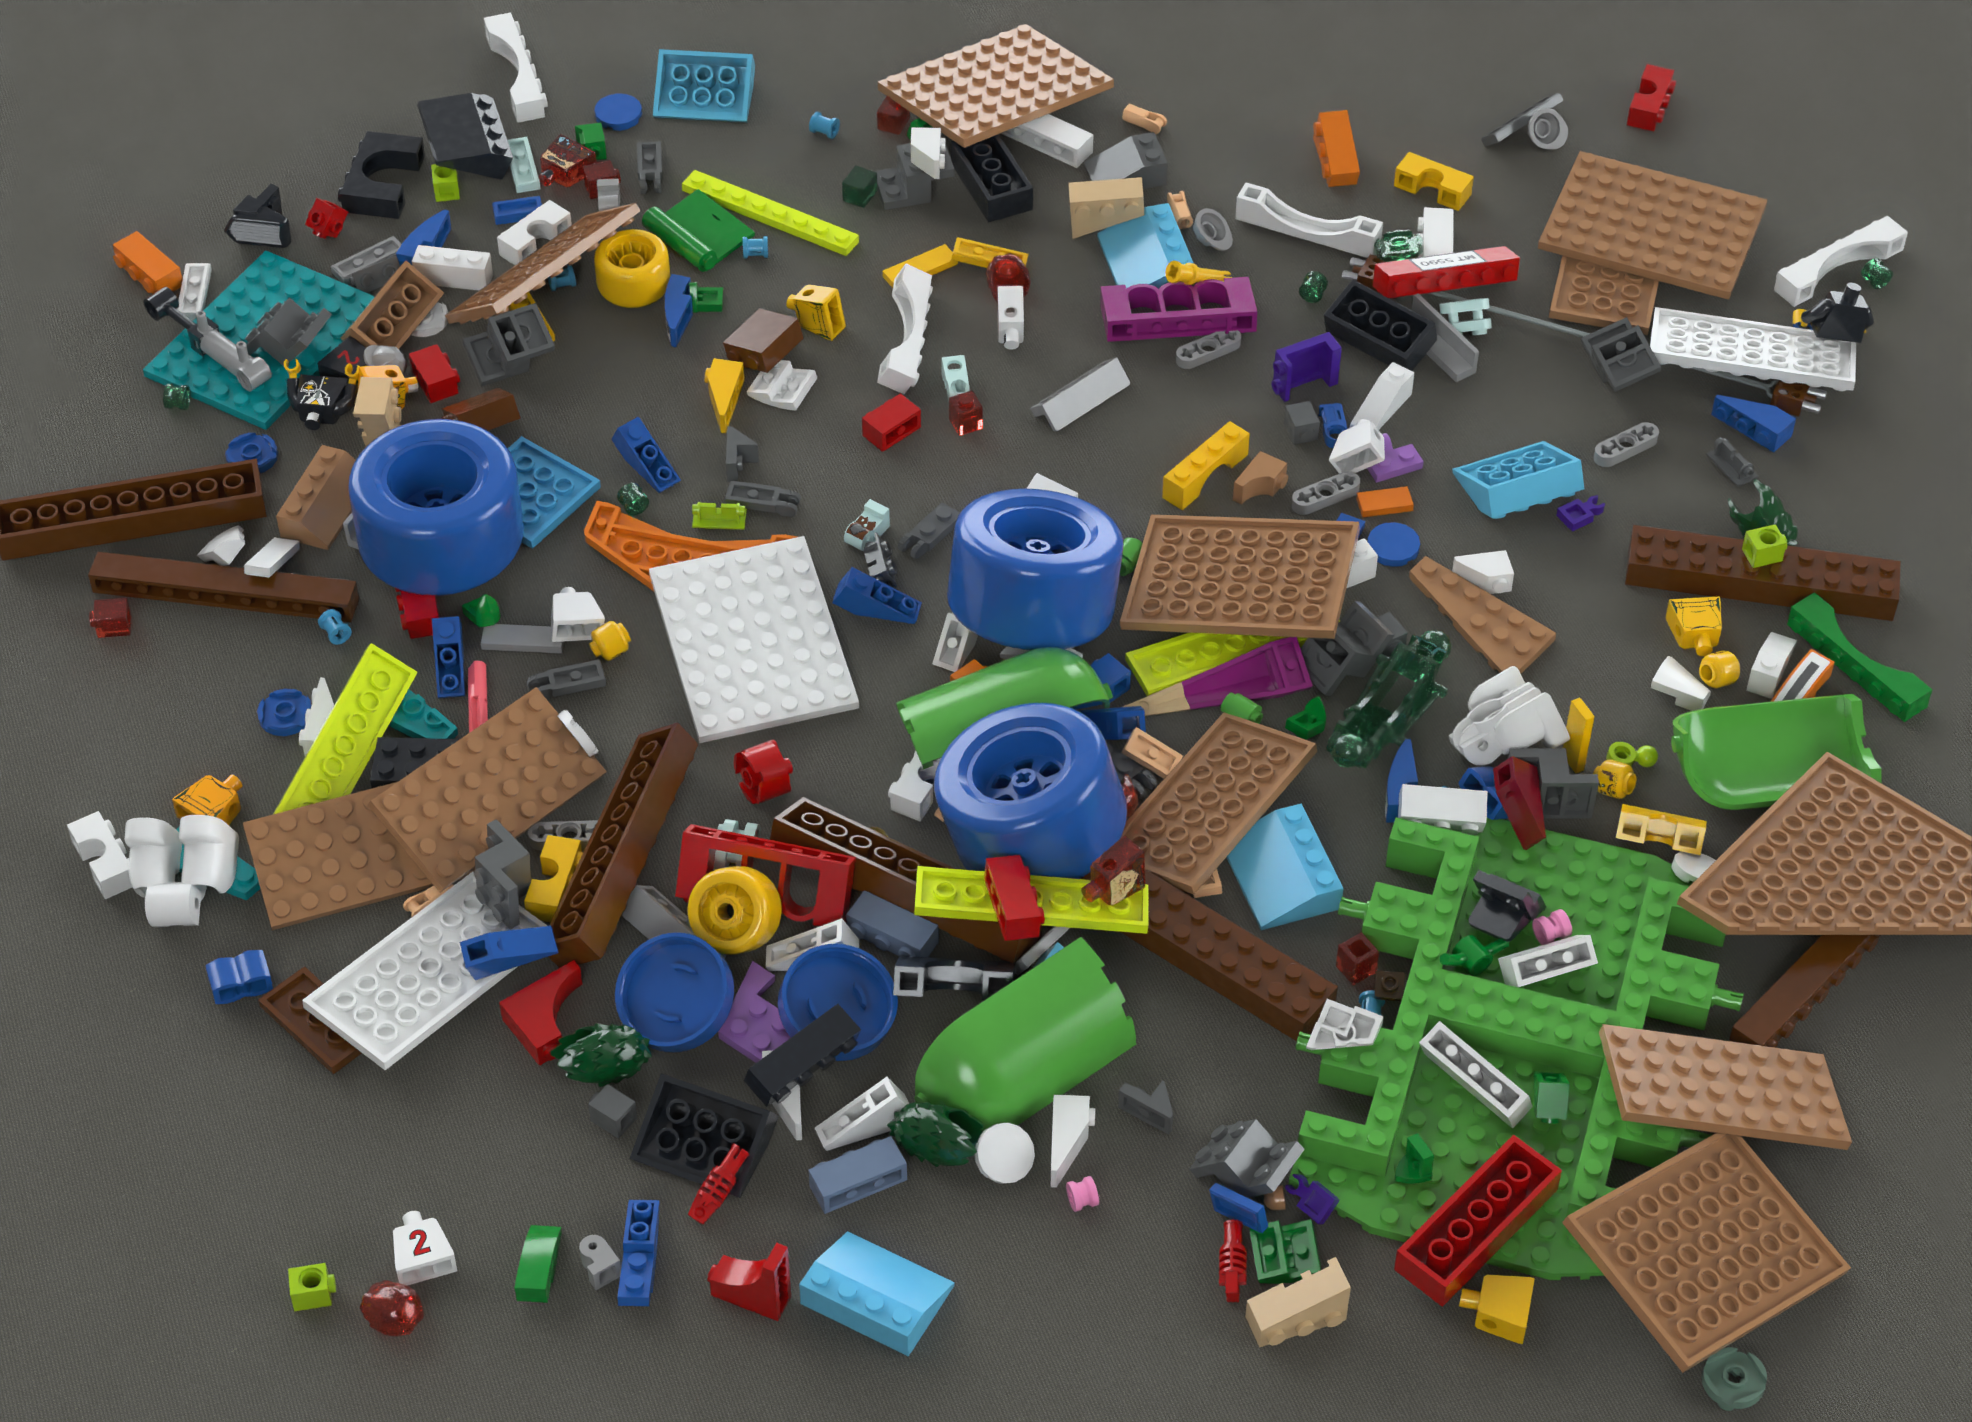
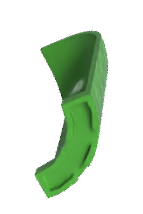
(1031, 677)
(1759, 750)
(1028, 1041)

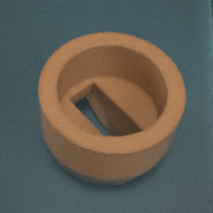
(1276, 1200)

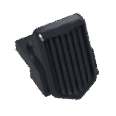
(260, 221)
(1503, 907)

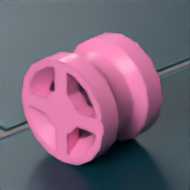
(1082, 1193)

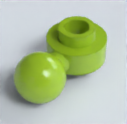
(1625, 753)

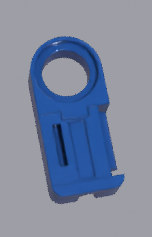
(1333, 421)

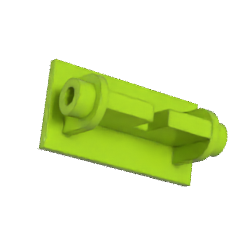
(727, 517)

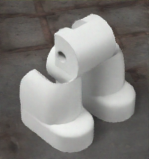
(1505, 717)
(155, 860)

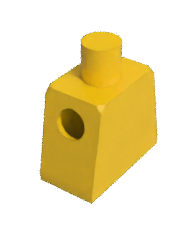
(1501, 1305)

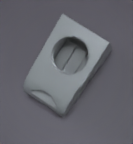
(608, 194)
(599, 1260)

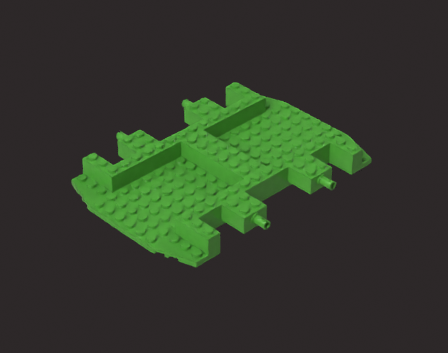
(1545, 1026)

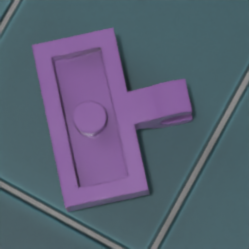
(1396, 461)

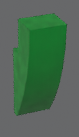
(537, 1264)

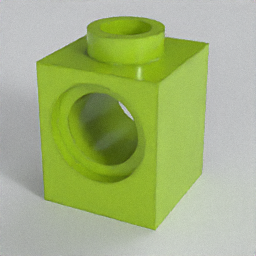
(445, 183)
(1764, 546)
(306, 1276)

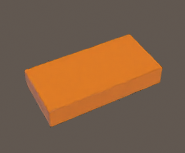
(1385, 501)

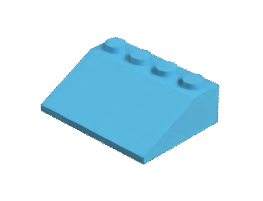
(703, 85)
(1144, 247)
(1520, 479)
(1285, 869)
(874, 1292)

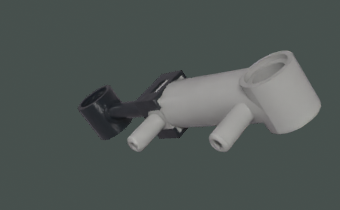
(208, 340)

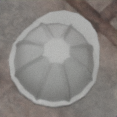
(1547, 129)
(1212, 230)
(384, 355)

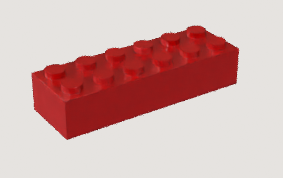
(1477, 1220)

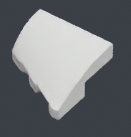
(224, 546)
(1678, 682)
(1344, 1027)

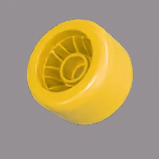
(632, 268)
(754, 904)

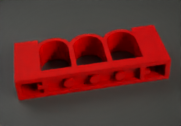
(835, 869)

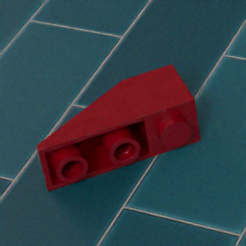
(1521, 798)

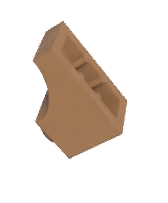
(1261, 477)

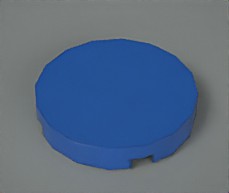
(618, 111)
(253, 446)
(1394, 544)
(283, 712)

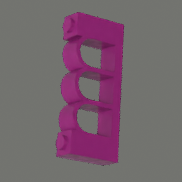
(1233, 294)

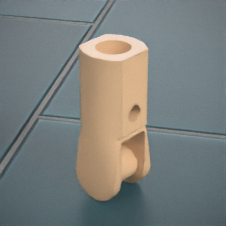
(1143, 118)
(1180, 209)
(420, 901)

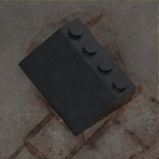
(466, 134)
(695, 1128)

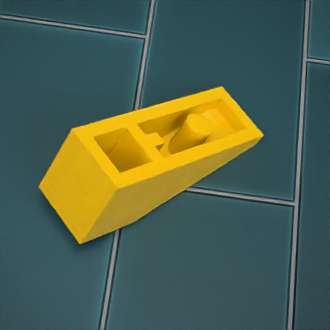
(725, 383)

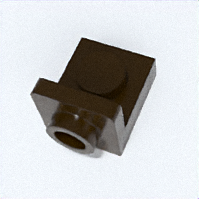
(1389, 985)

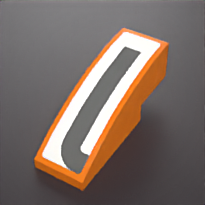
(1806, 677)

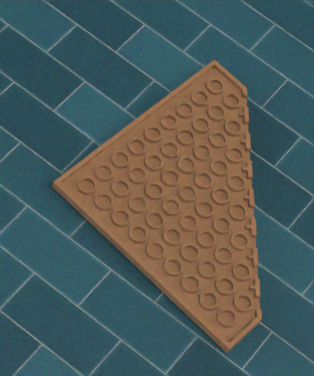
(1840, 862)

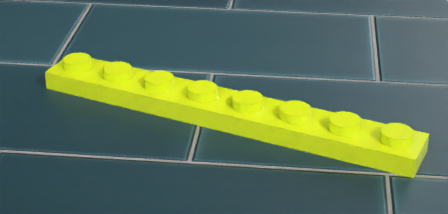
(772, 213)

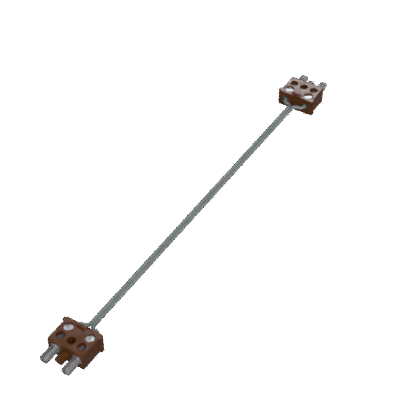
(1787, 397)

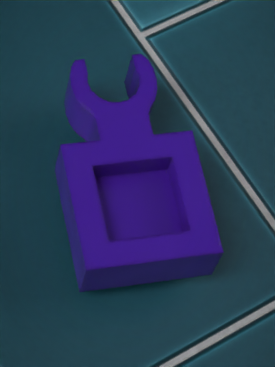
(1579, 514)
(1315, 1199)

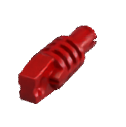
(717, 1186)
(1232, 1260)

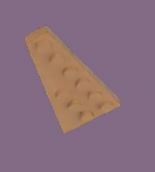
(1482, 619)

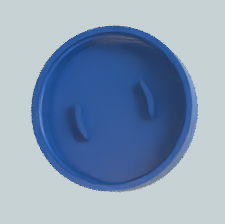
(843, 977)
(675, 991)

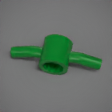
(1473, 954)

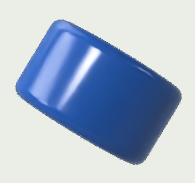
(436, 506)
(1034, 569)
(1031, 787)

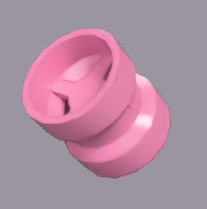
(1552, 927)

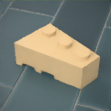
(1104, 204)
(376, 407)
(1300, 1308)

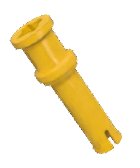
(1190, 273)

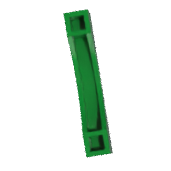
(1897, 690)

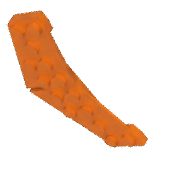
(641, 546)

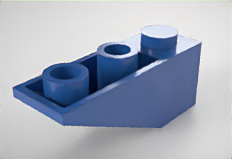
(1756, 420)
(644, 455)
(874, 599)
(449, 656)
(1111, 672)
(1117, 722)
(506, 950)

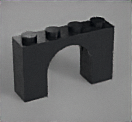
(377, 153)
(920, 974)

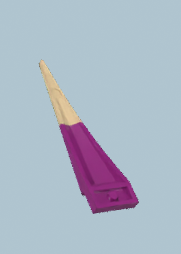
(1258, 675)

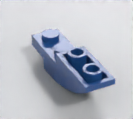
(639, 1253)

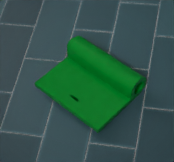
(698, 230)

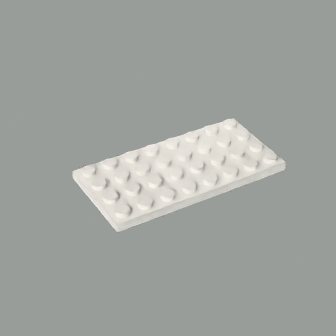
(1752, 349)
(411, 977)

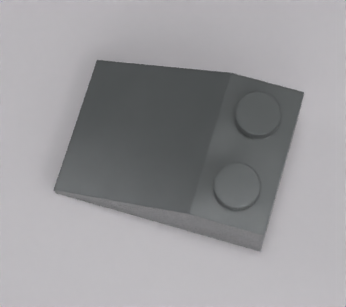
(1131, 158)

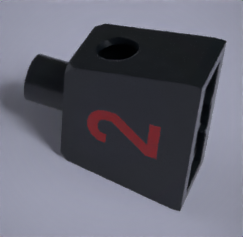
(335, 362)

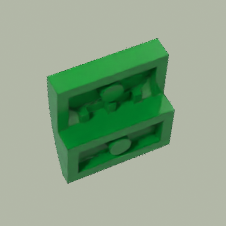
(1285, 1252)

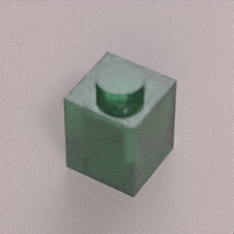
(859, 186)

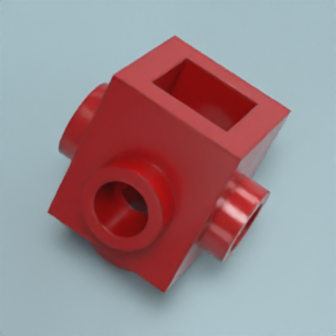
(326, 218)

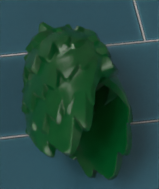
(1767, 513)
(602, 1053)
(936, 1133)

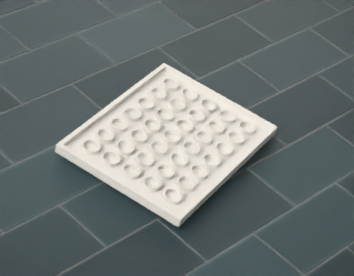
(753, 639)

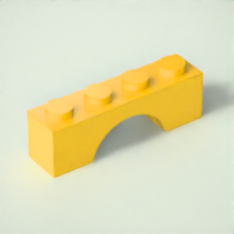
(1187, 478)

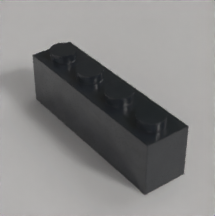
(802, 1056)

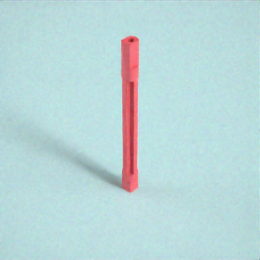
(477, 694)

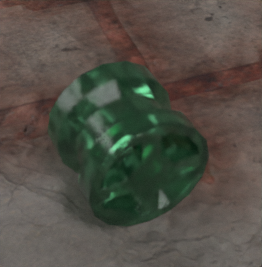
(1877, 273)
(1313, 286)
(176, 396)
(632, 499)

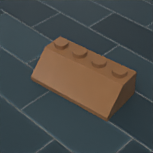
(395, 309)
(319, 500)

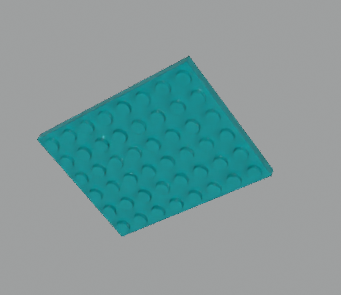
(236, 314)

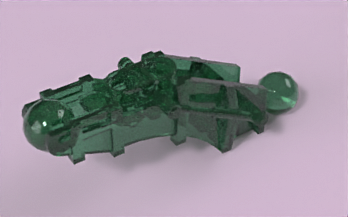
(1372, 727)

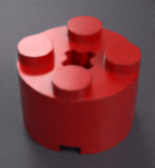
(763, 772)

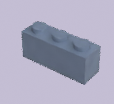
(891, 927)
(857, 1174)

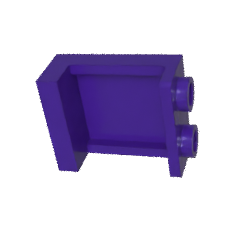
(1305, 363)

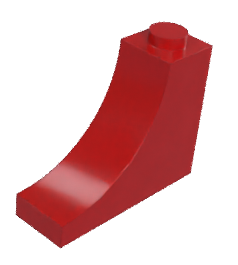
(534, 1010)
(754, 1285)

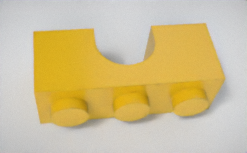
(1419, 172)
(1678, 831)
(559, 860)

